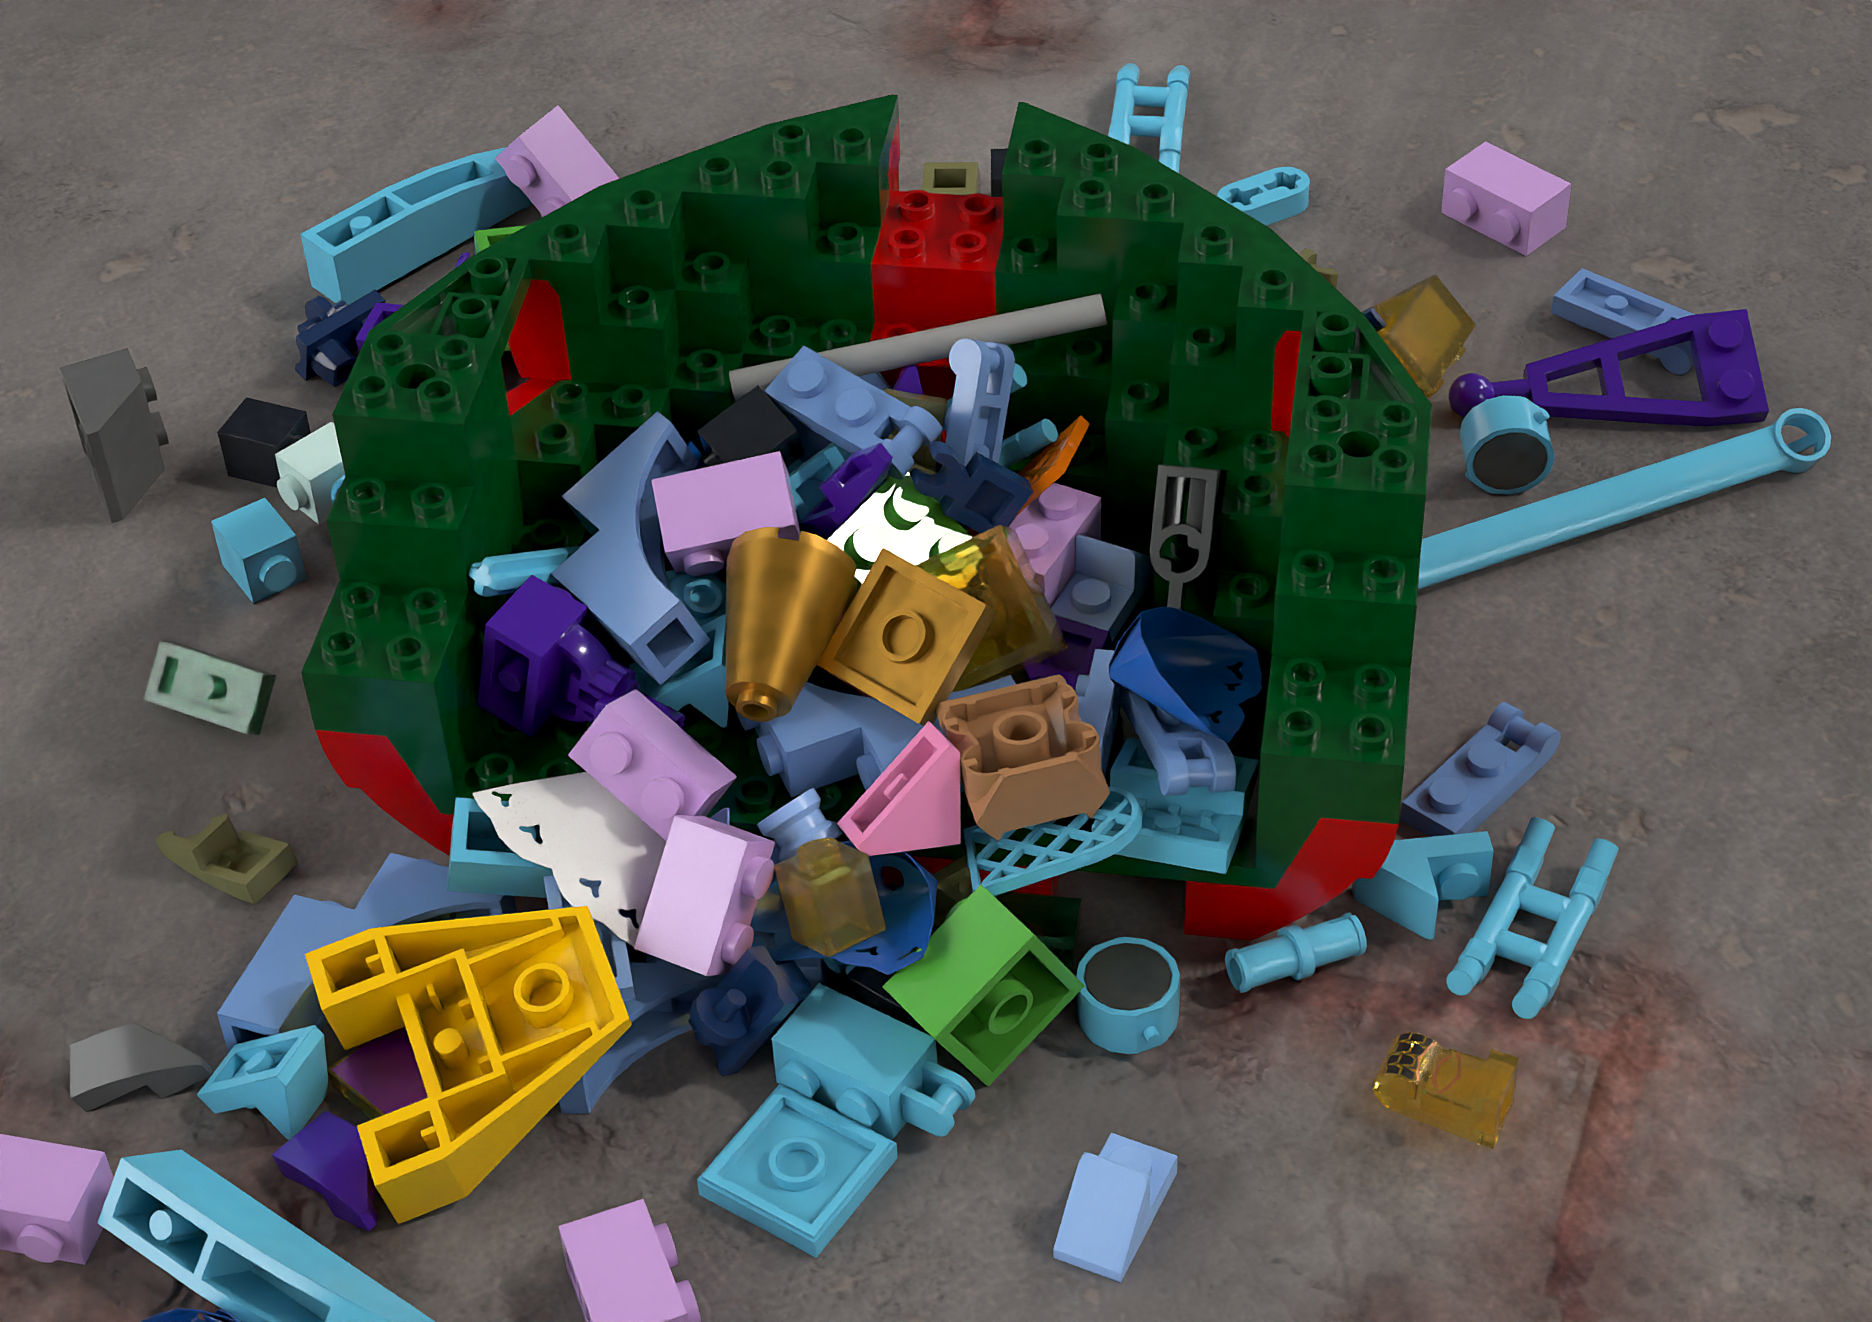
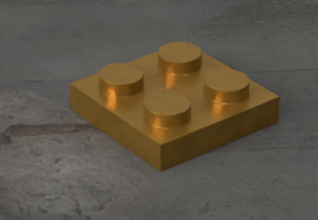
(906, 637)

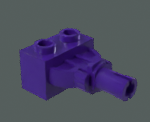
(548, 664)

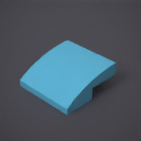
(1186, 829)

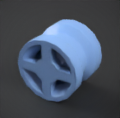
(798, 824)

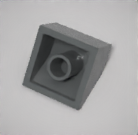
(116, 427)

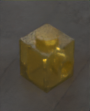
(829, 896)

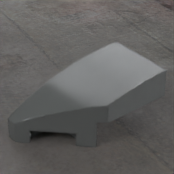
(127, 1059)

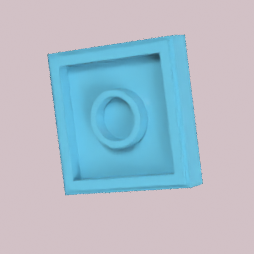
(797, 1170)

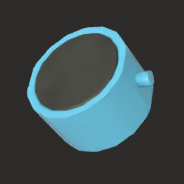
(1506, 445)
(1128, 995)

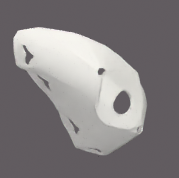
(585, 837)

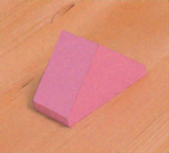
(911, 801)

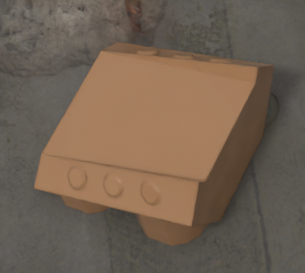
(1025, 754)

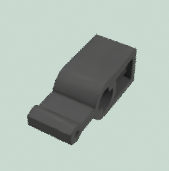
(1169, 521)

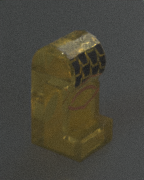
(1448, 1087)

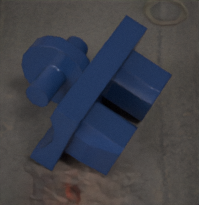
(330, 336)
(747, 1007)

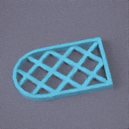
(1062, 861)

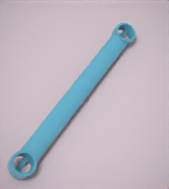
(1622, 498)

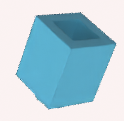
(259, 550)

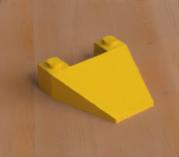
(499, 1027)

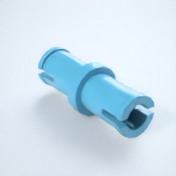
(1295, 952)

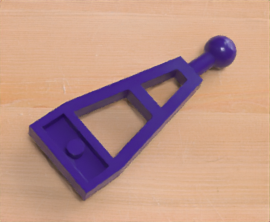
(1722, 359)

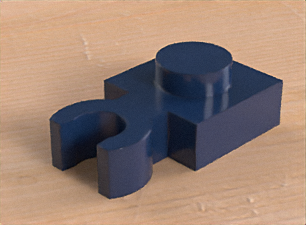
(974, 494)

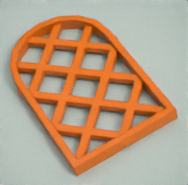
(1051, 462)

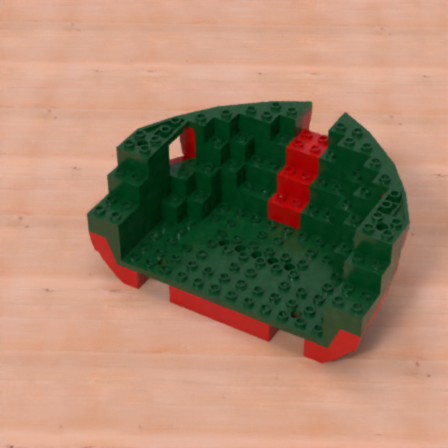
(798, 238)

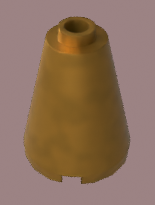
(780, 616)

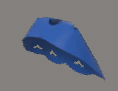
(1183, 668)
(906, 914)

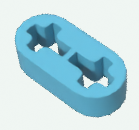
(1270, 194)

